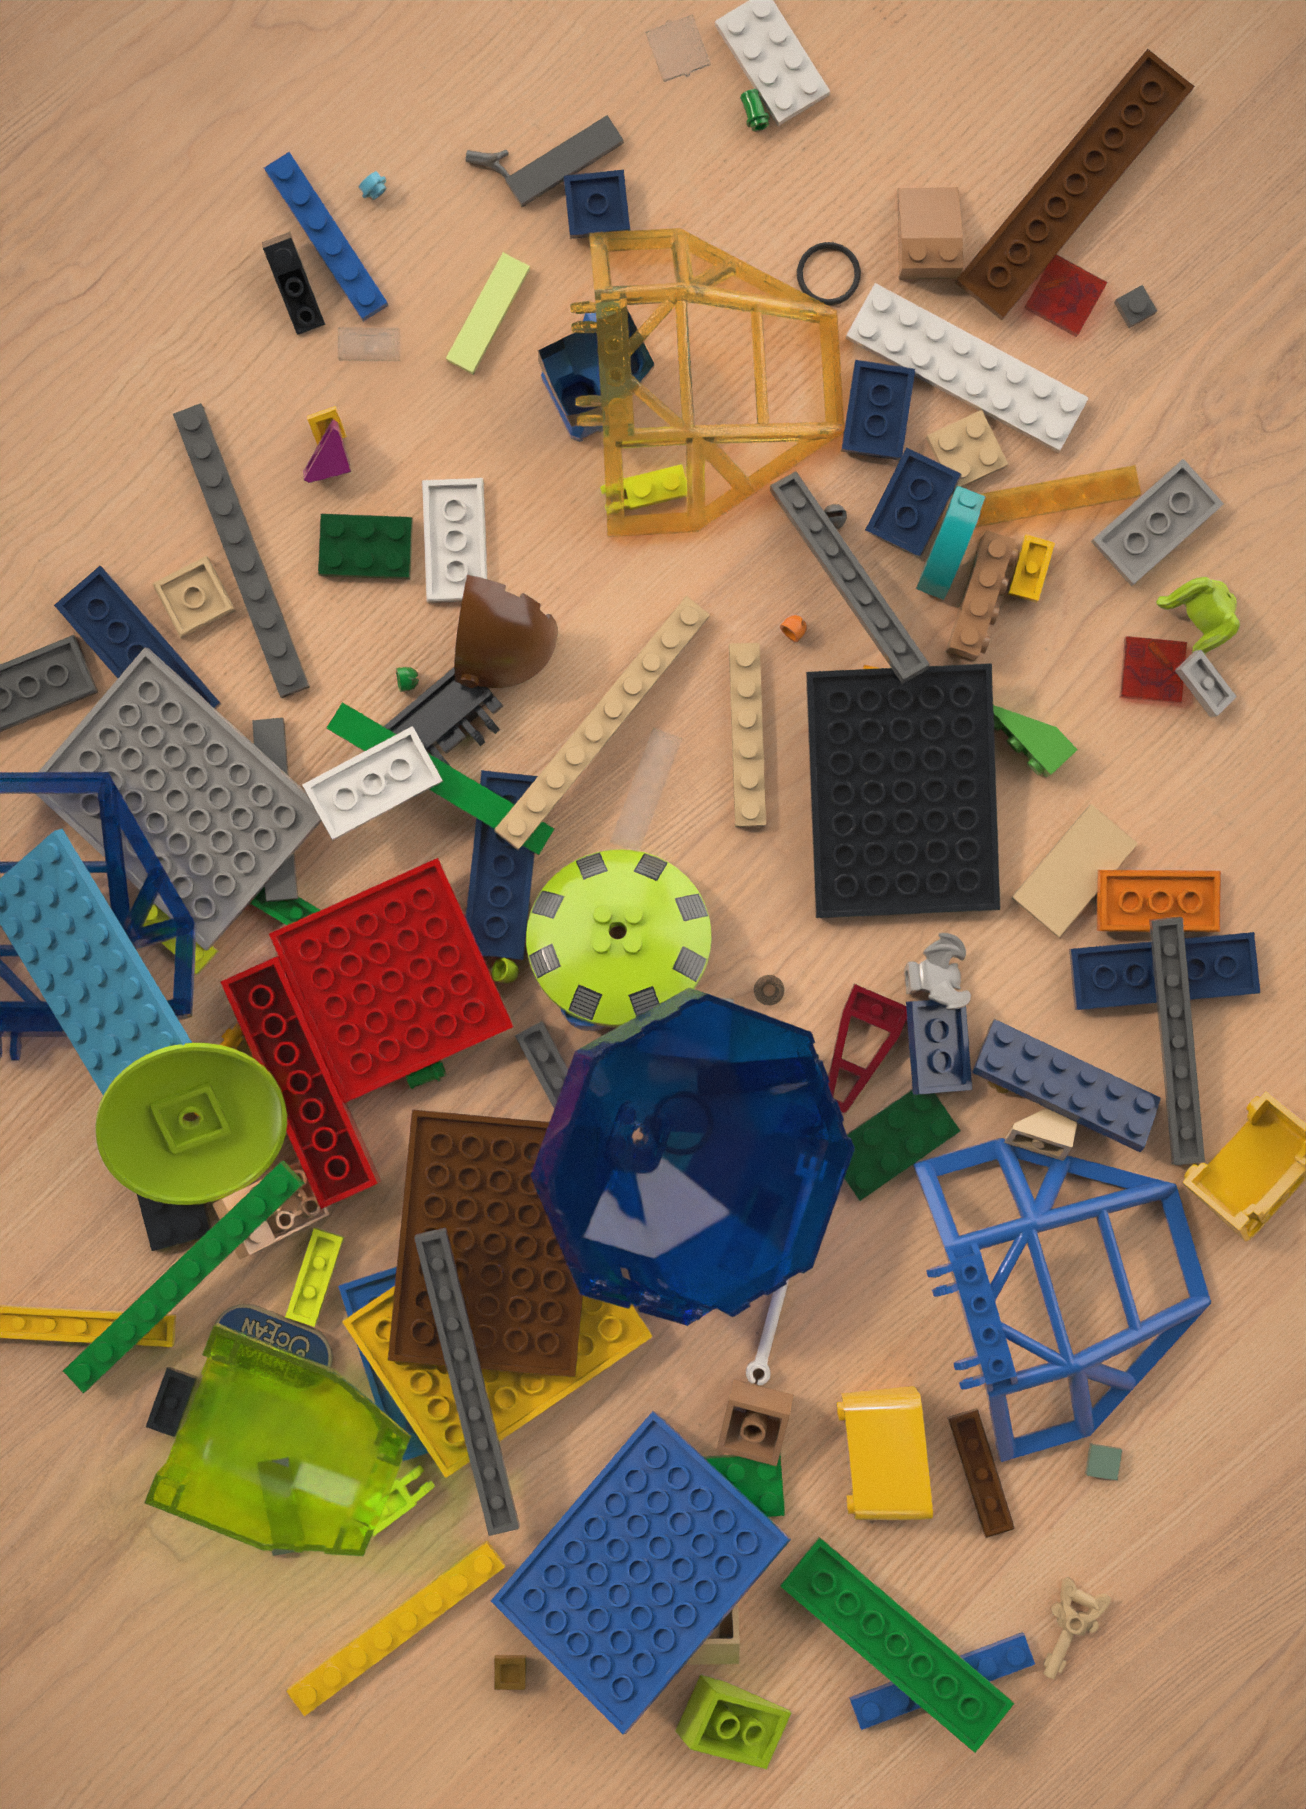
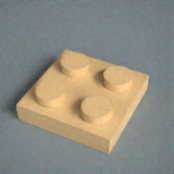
(968, 448)

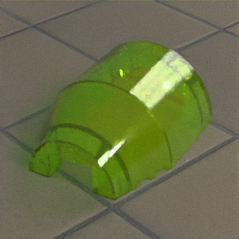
(273, 1406)

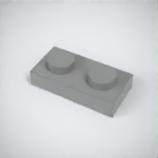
(1205, 683)

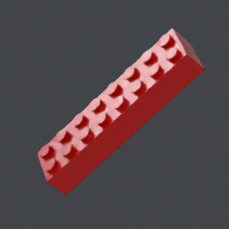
(317, 1118)

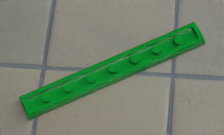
(454, 788)

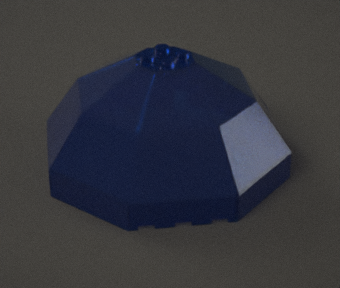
(730, 1164)

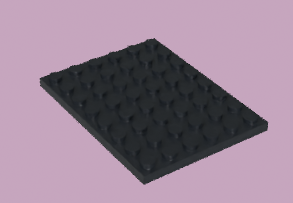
(903, 791)

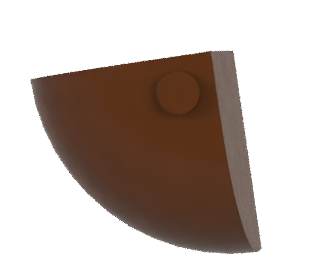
(500, 636)

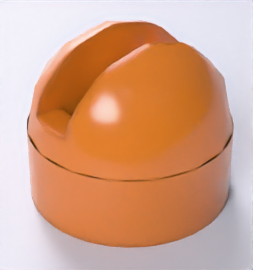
(794, 627)

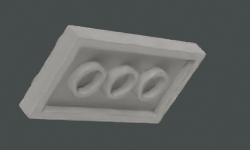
(1157, 522)

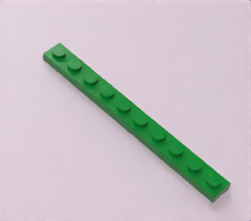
(183, 1276)

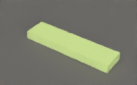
(488, 313)

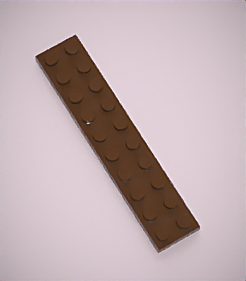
(1074, 184)

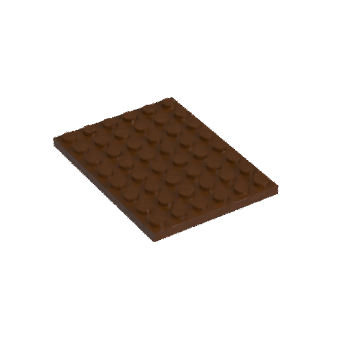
(512, 1273)

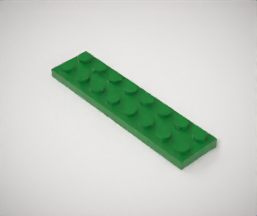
(897, 1644)

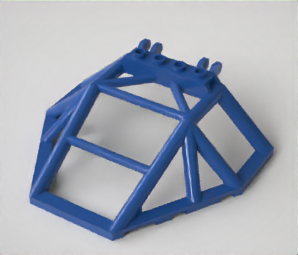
(979, 1295)

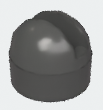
(838, 521)

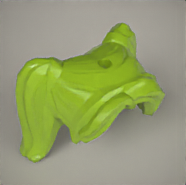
(1209, 608)

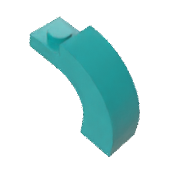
(951, 543)

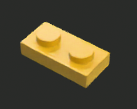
(1031, 568)

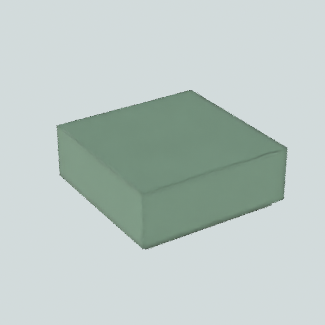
(1103, 1461)

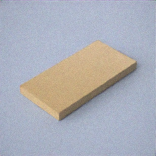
(1069, 872)

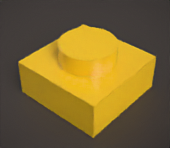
(321, 420)

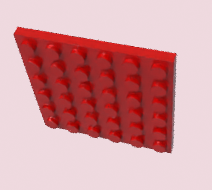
(391, 980)

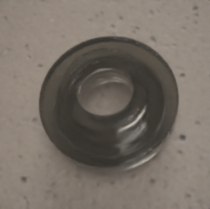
(778, 986)

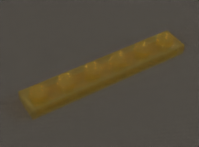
(1059, 495)

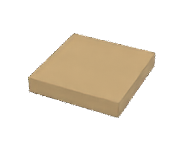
(194, 597)

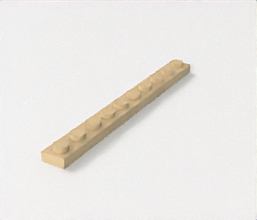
(601, 723)

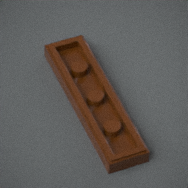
(981, 1473)

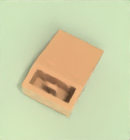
(292, 1216)

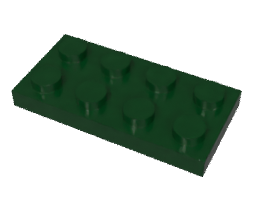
(896, 1140)

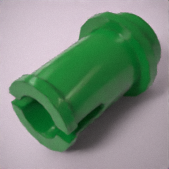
(754, 110)
(427, 1074)

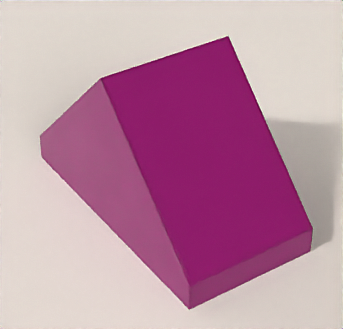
(329, 456)

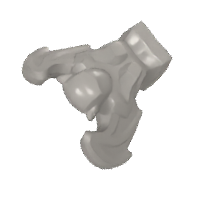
(936, 974)

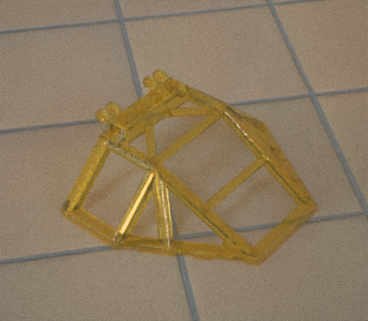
(700, 440)

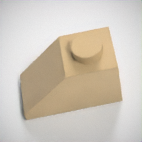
(1044, 1134)

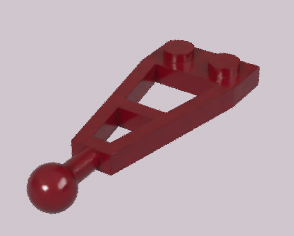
(876, 1011)

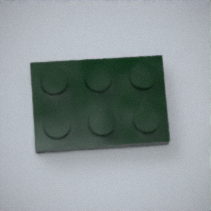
(365, 546)

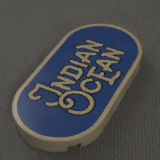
(278, 1331)

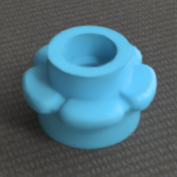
(373, 185)

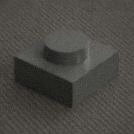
(1135, 306)

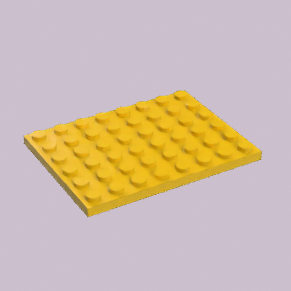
(515, 1398)

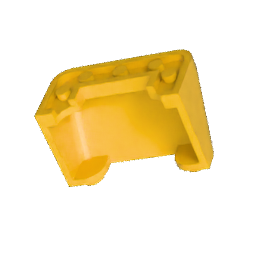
(1254, 1169)
(886, 1454)

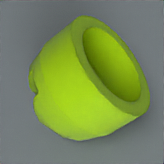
(504, 970)

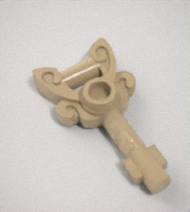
(1073, 1622)

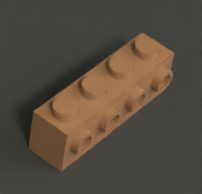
(980, 596)

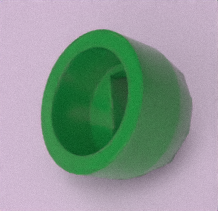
(406, 678)

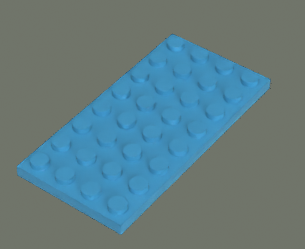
(84, 961)

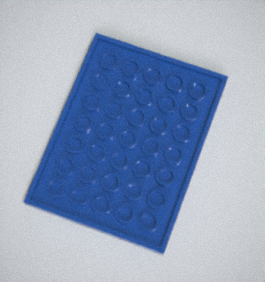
(640, 1571)

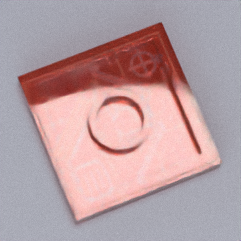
(1065, 295)
(1150, 669)

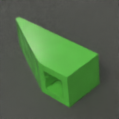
(1040, 742)

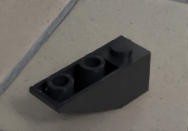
(293, 283)

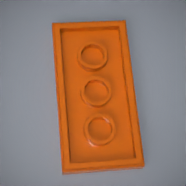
(1135, 896)

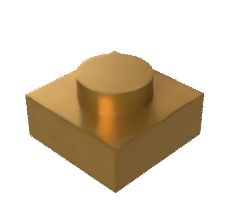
(510, 1672)

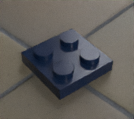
(596, 203)

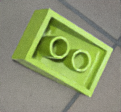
(731, 1723)

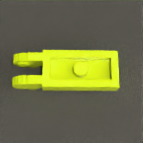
(654, 487)
(401, 1499)

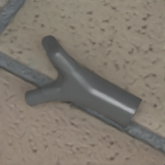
(488, 159)

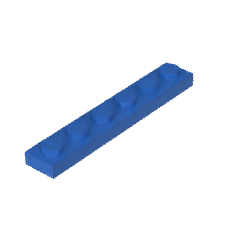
(326, 236)
(991, 1661)

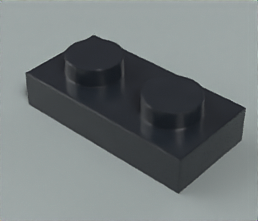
(171, 1401)

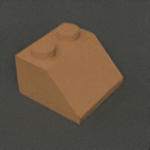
(755, 1422)

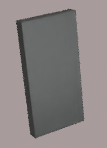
(43, 682)

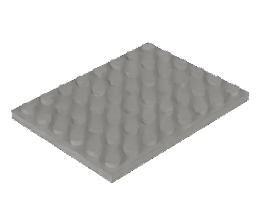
(196, 787)

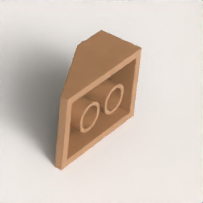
(929, 233)

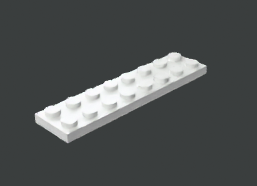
(967, 368)

